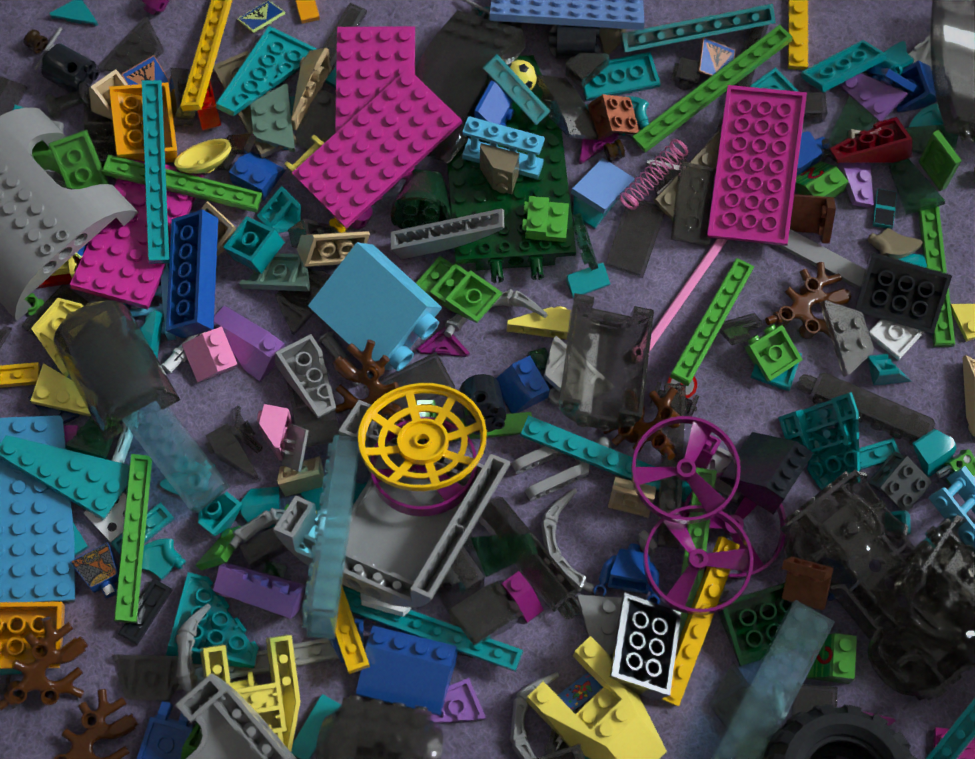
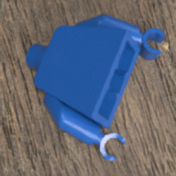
(627, 572)

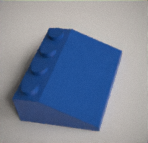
(407, 670)

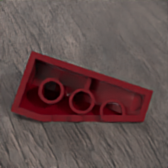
(882, 144)

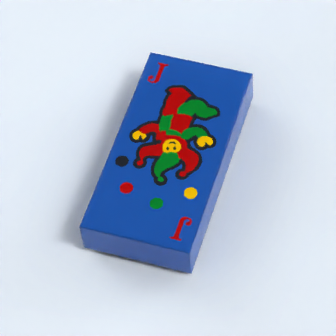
(580, 691)

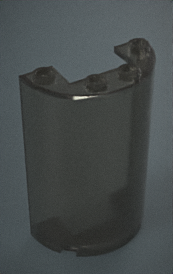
(111, 364)
(605, 365)

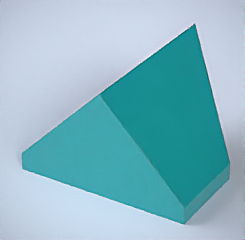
(884, 371)
(219, 514)

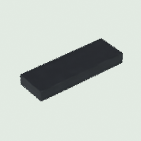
(148, 608)

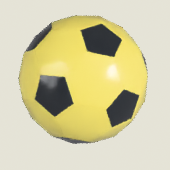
(525, 72)

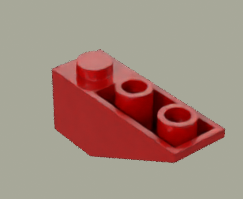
(209, 114)

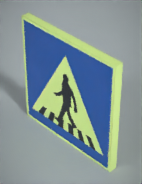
(261, 16)

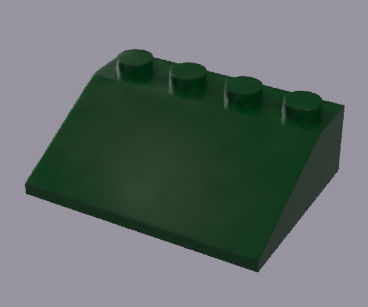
(754, 621)

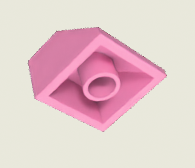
(209, 354)
(274, 426)

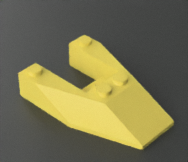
(274, 702)
(610, 724)

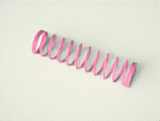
(631, 199)

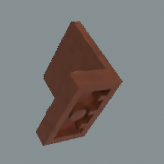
(613, 115)
(813, 215)
(806, 582)

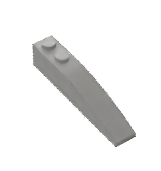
(445, 234)

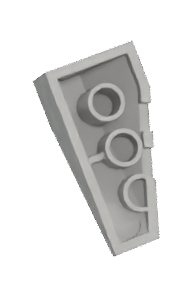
(306, 373)

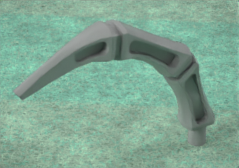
(507, 299)
(262, 521)
(548, 528)
(185, 642)
(520, 708)

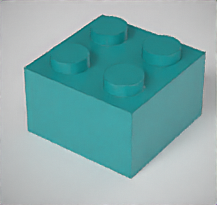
(254, 244)

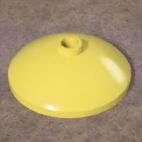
(203, 156)

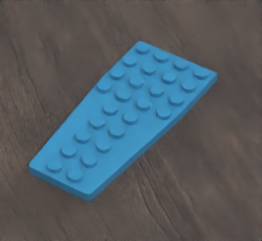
(34, 523)

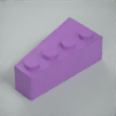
(260, 589)

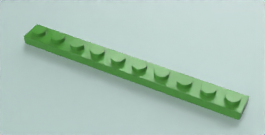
(712, 88)

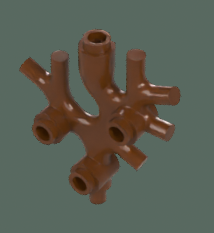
(811, 293)
(368, 376)
(658, 439)
(45, 656)
(83, 744)

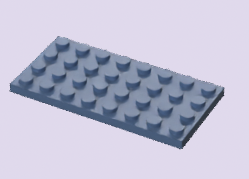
(588, 13)

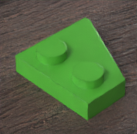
(219, 552)

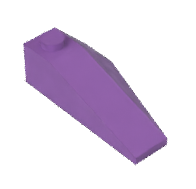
(249, 342)

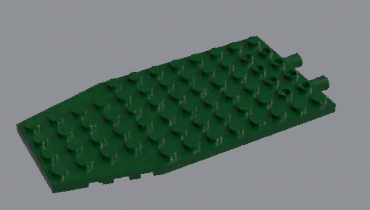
(473, 195)

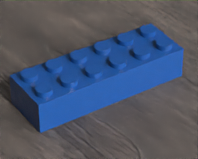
(192, 274)

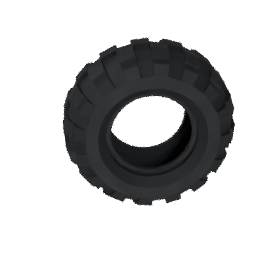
(837, 732)

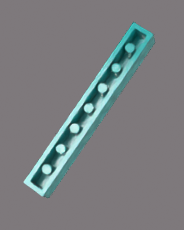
(697, 27)

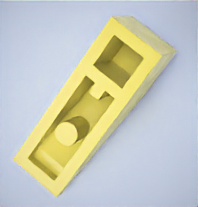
(533, 324)

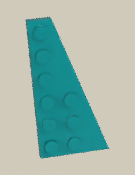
(268, 64)
(79, 477)

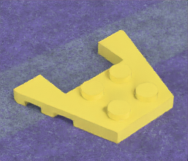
(48, 324)

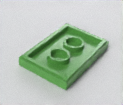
(939, 160)
(78, 161)

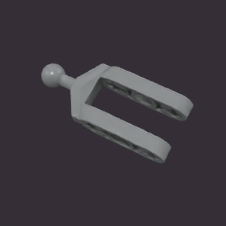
(554, 482)

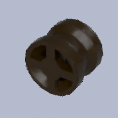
(35, 41)
(614, 150)

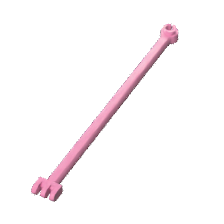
(686, 290)

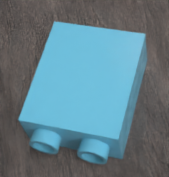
(377, 303)

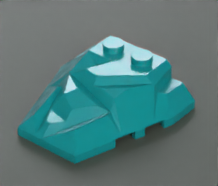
(828, 432)

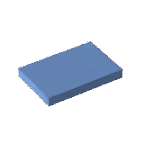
(602, 185)

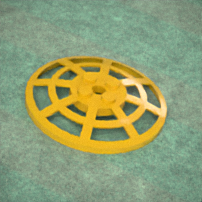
(421, 429)

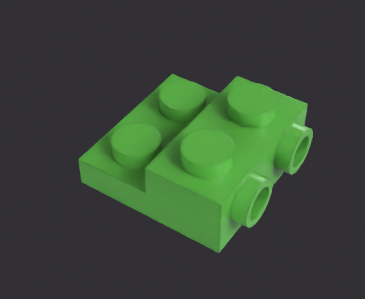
(545, 219)
(773, 351)

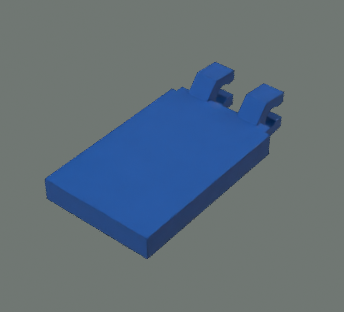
(164, 735)

